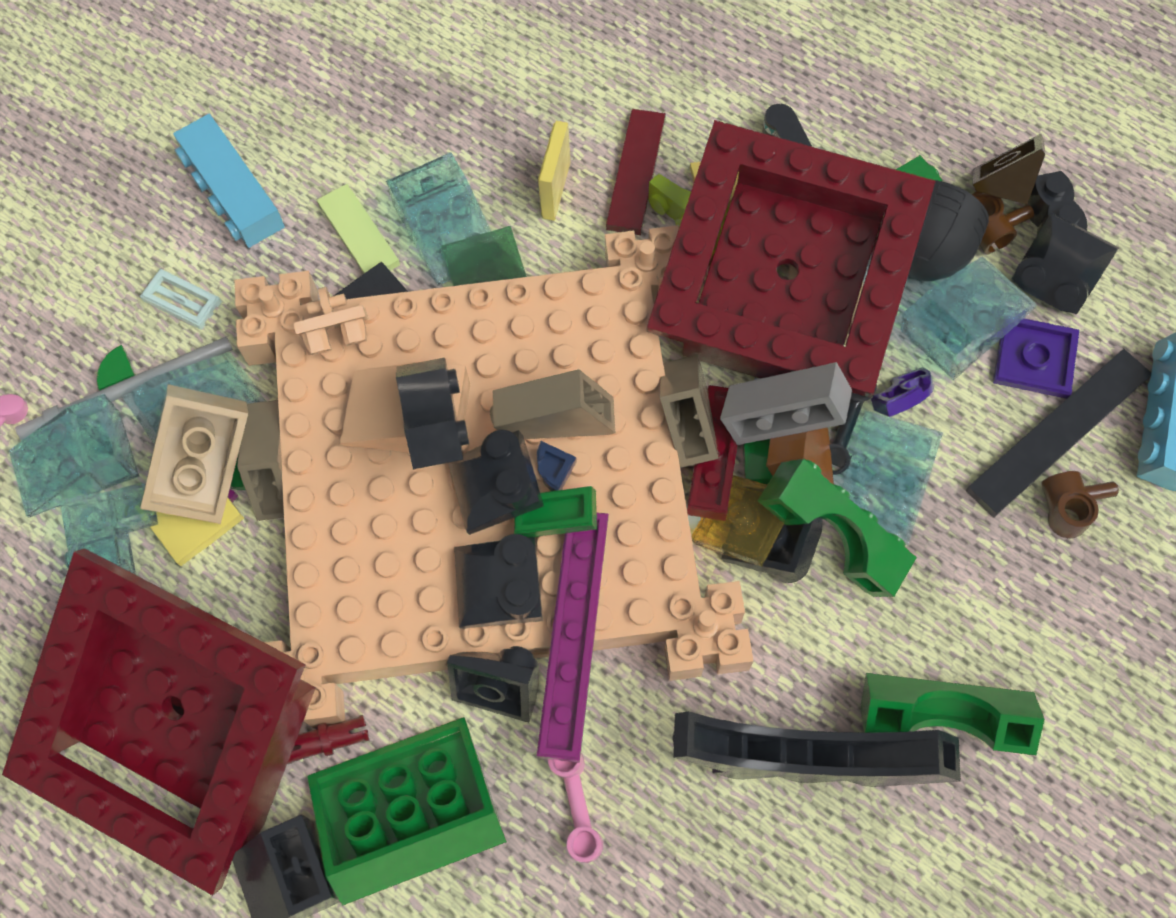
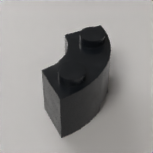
(430, 413)

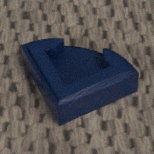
(554, 466)

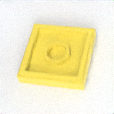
(554, 170)
(188, 536)

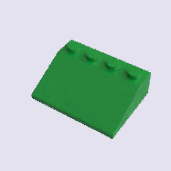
(403, 811)

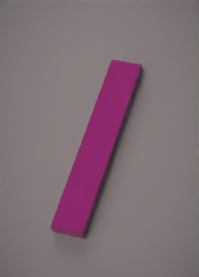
(572, 644)

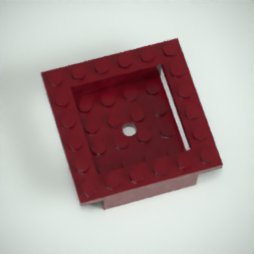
(798, 211)
(109, 682)

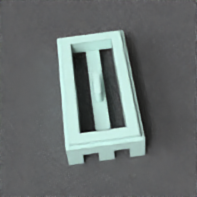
(196, 321)

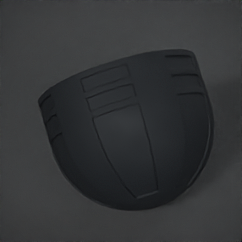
(949, 233)

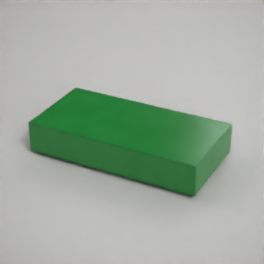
(562, 513)

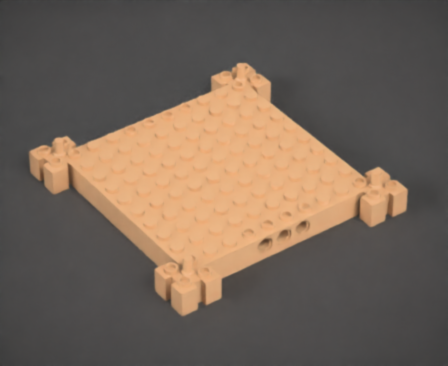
(379, 538)

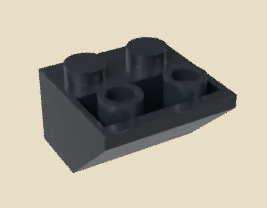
(284, 872)

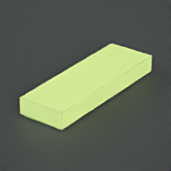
(357, 229)

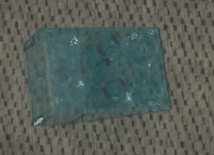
(437, 210)
(965, 316)
(73, 455)
(891, 469)

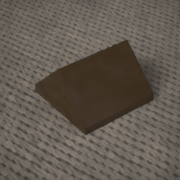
(1012, 172)

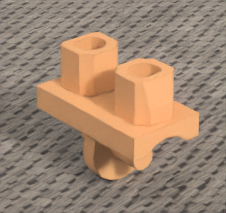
(315, 329)

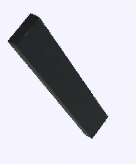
(1058, 433)

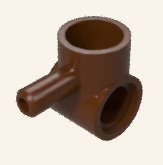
(1000, 226)
(1068, 491)

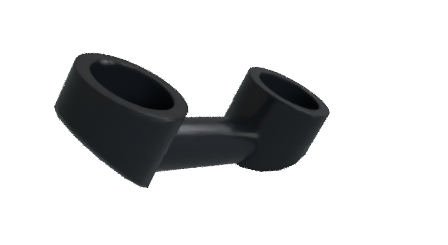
(838, 448)

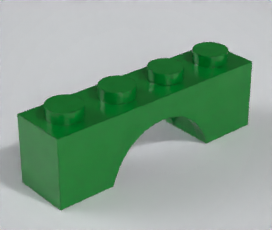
(873, 556)
(998, 716)

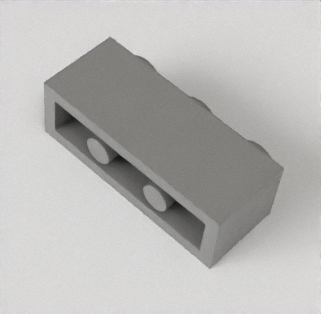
(787, 404)

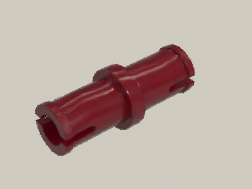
(329, 738)

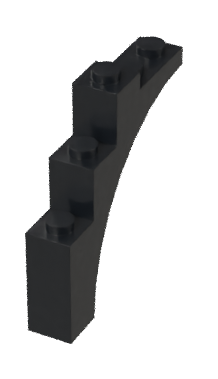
(816, 756)

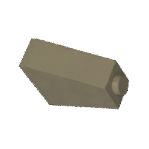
(554, 407)
(688, 411)
(261, 460)

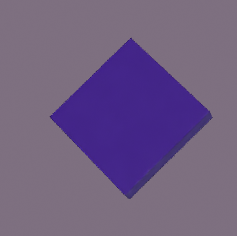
(1038, 358)

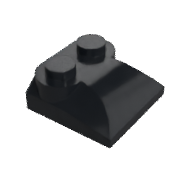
(1063, 264)
(495, 481)
(790, 553)
(498, 582)
(496, 682)

